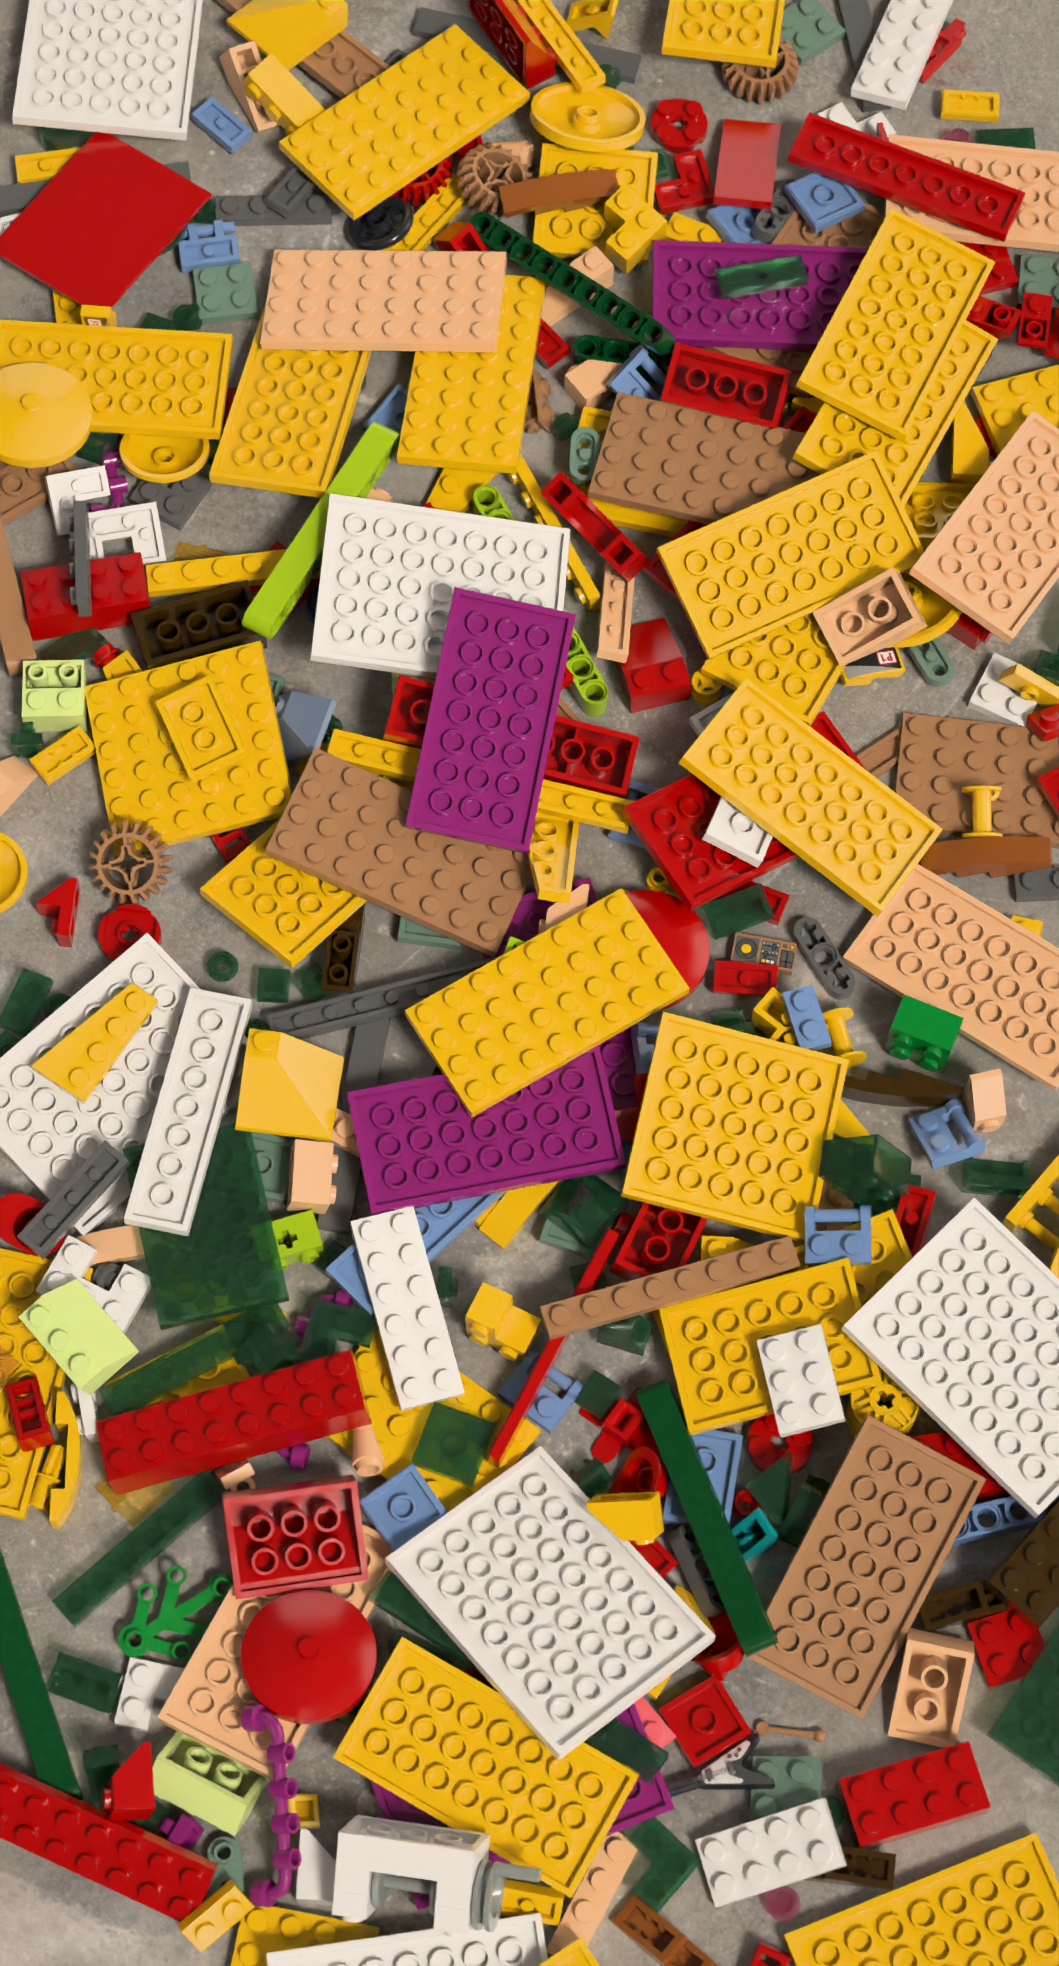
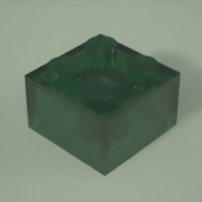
(865, 1168)

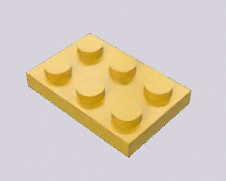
(201, 728)

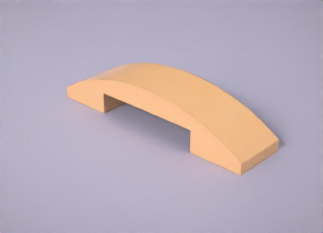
(115, 1245)

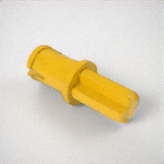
(48, 1478)

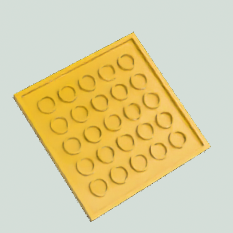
(142, 767)
(733, 1127)

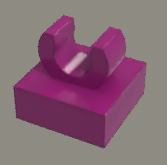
(184, 1833)

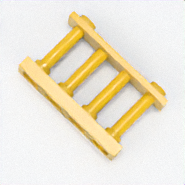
(1040, 1194)

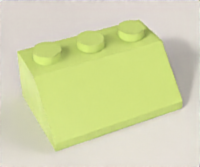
(79, 1335)
(206, 1783)

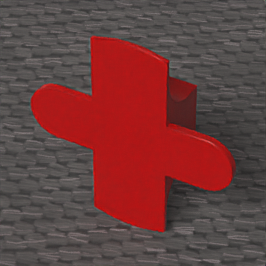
(621, 1427)

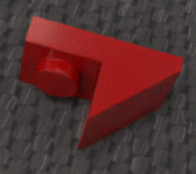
(63, 906)

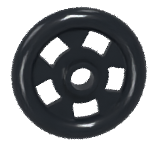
(380, 223)

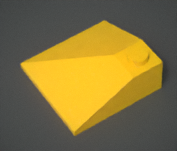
(290, 27)
(288, 1087)

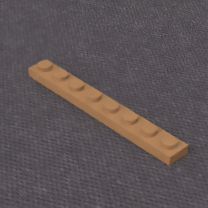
(669, 1287)

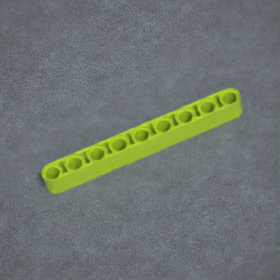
(305, 552)
(578, 658)

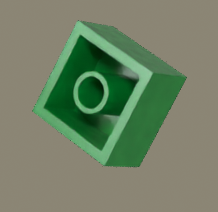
(923, 1034)

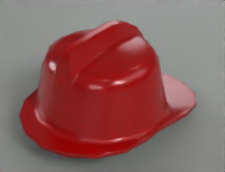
(15, 1215)
(641, 1474)
(725, 1651)

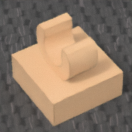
(234, 1473)

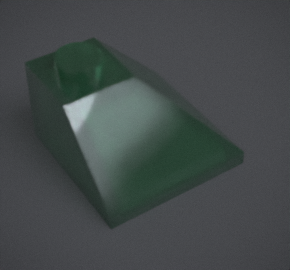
(584, 1208)

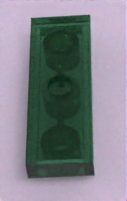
(761, 277)

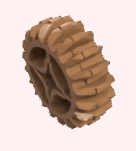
(755, 80)
(484, 171)
(130, 875)

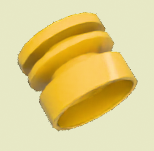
(901, 1411)

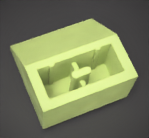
(54, 695)

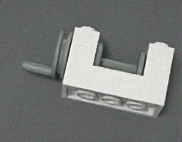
(422, 1859)

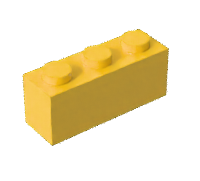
(281, 95)

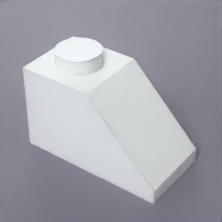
(315, 1872)

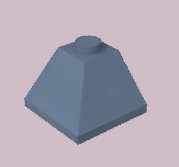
(302, 723)

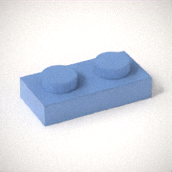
(222, 125)
(806, 1018)

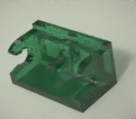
(738, 911)
(995, 1177)
(85, 1683)

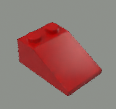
(654, 668)

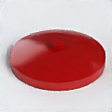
(678, 933)
(308, 1657)

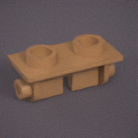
(540, 412)

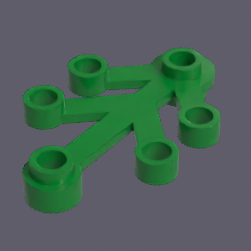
(169, 1617)

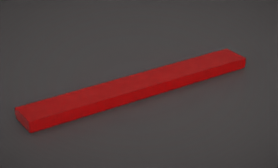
(549, 1356)

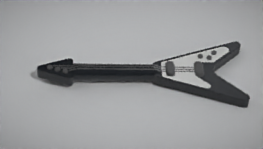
(726, 1772)

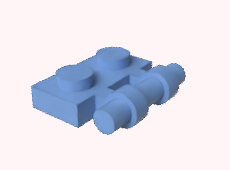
(209, 251)

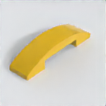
(513, 1211)
(64, 1499)

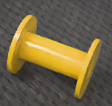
(982, 810)
(840, 1039)

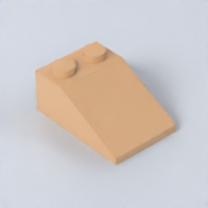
(870, 617)
(931, 1688)

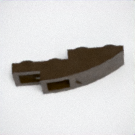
(343, 954)

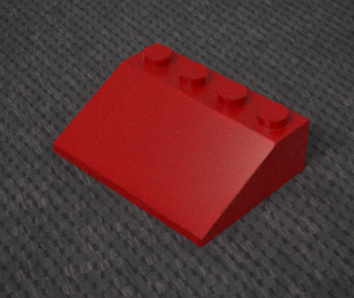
(515, 40)
(295, 1536)

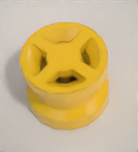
(702, 696)

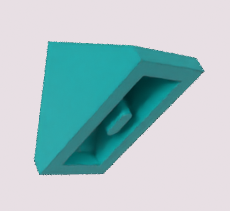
(754, 1535)

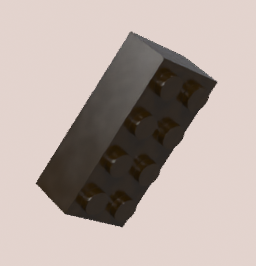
(195, 625)
(1030, 1573)

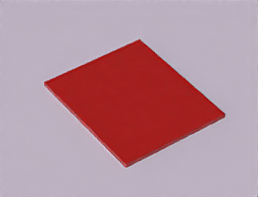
(101, 221)

